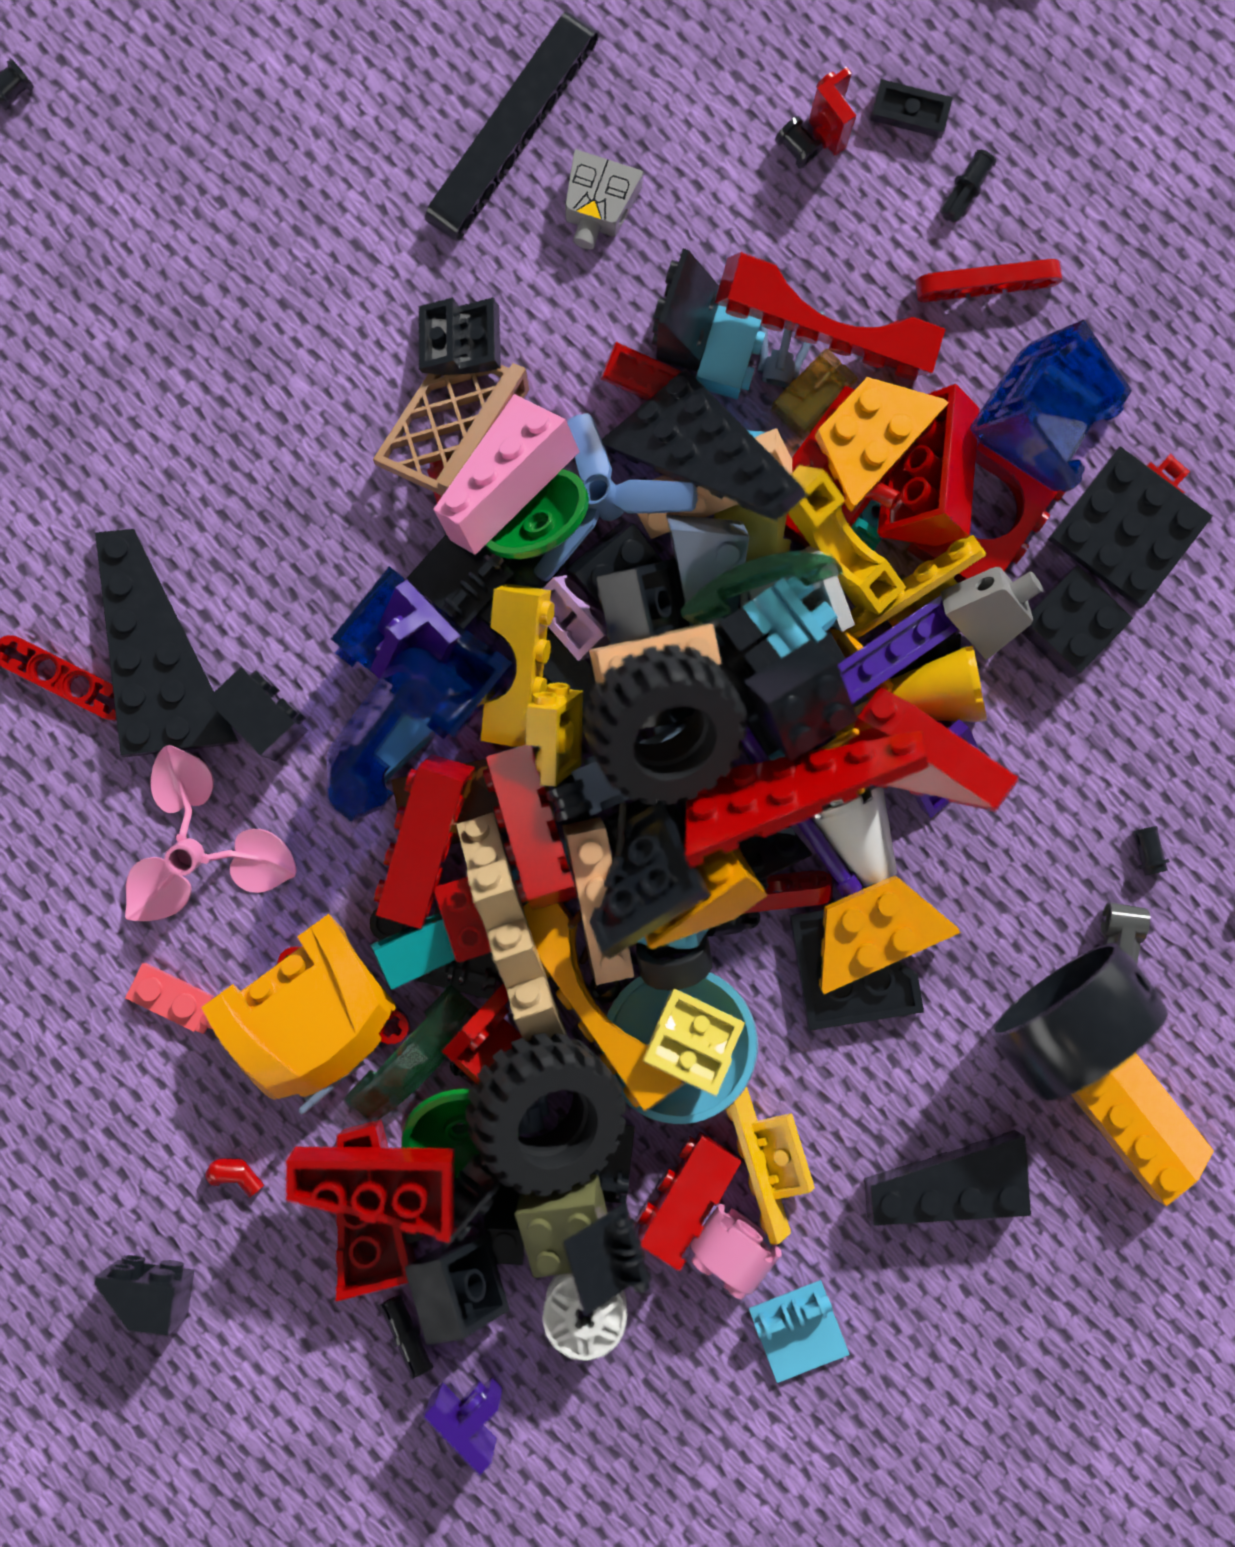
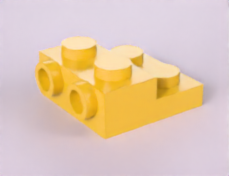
(555, 726)

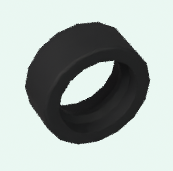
(674, 973)

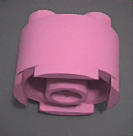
(734, 1251)

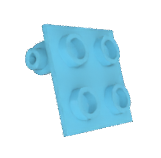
(799, 1331)

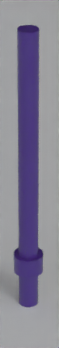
(846, 881)

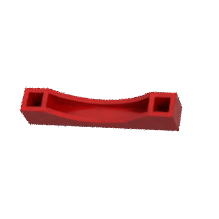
(760, 291)

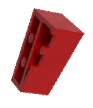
(686, 1198)

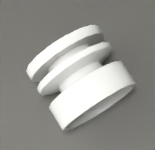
(584, 1337)

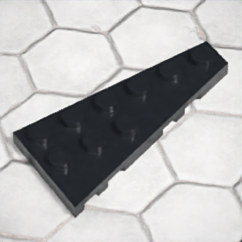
(700, 442)
(153, 667)

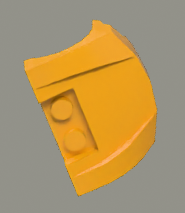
(303, 1017)

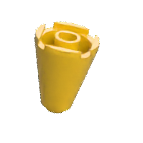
(945, 687)

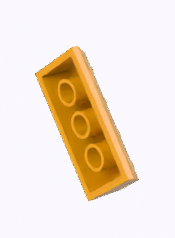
(1146, 1129)

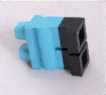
(782, 616)

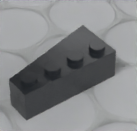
(957, 1185)

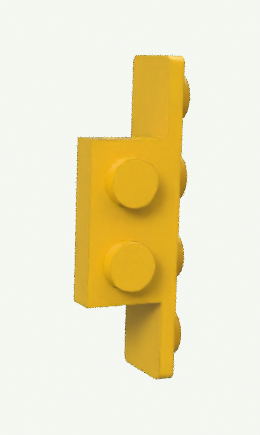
(921, 586)
(773, 1162)

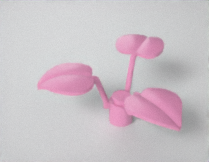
(157, 885)

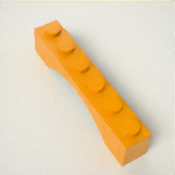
(622, 1052)

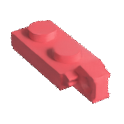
(170, 998)

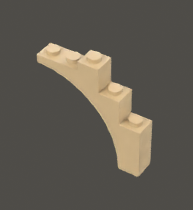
(508, 928)

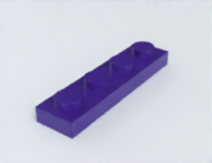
(896, 648)

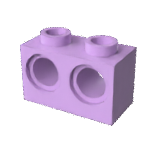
(576, 618)

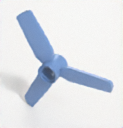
(607, 498)

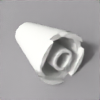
(861, 835)

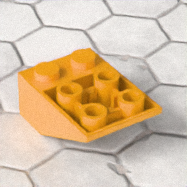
(731, 890)

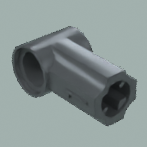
(1126, 927)

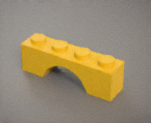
(866, 575)
(522, 619)

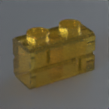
(812, 393)

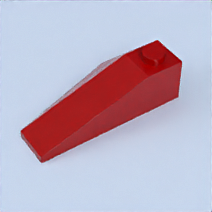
(955, 766)

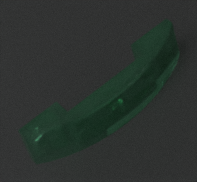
(712, 599)
(415, 1059)

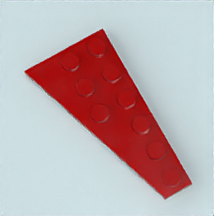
(785, 792)

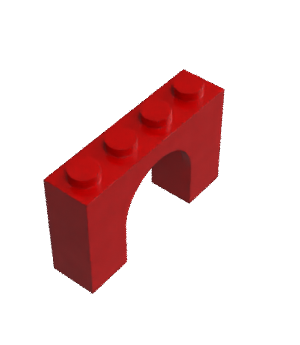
(1031, 502)

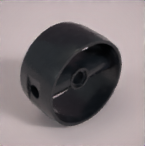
(1080, 1022)

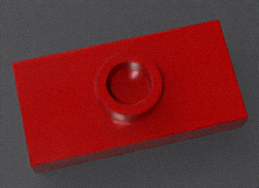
(636, 371)

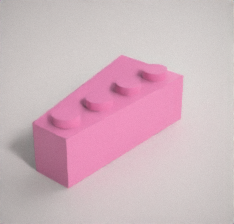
(505, 472)

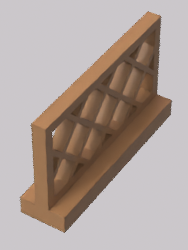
(512, 381)

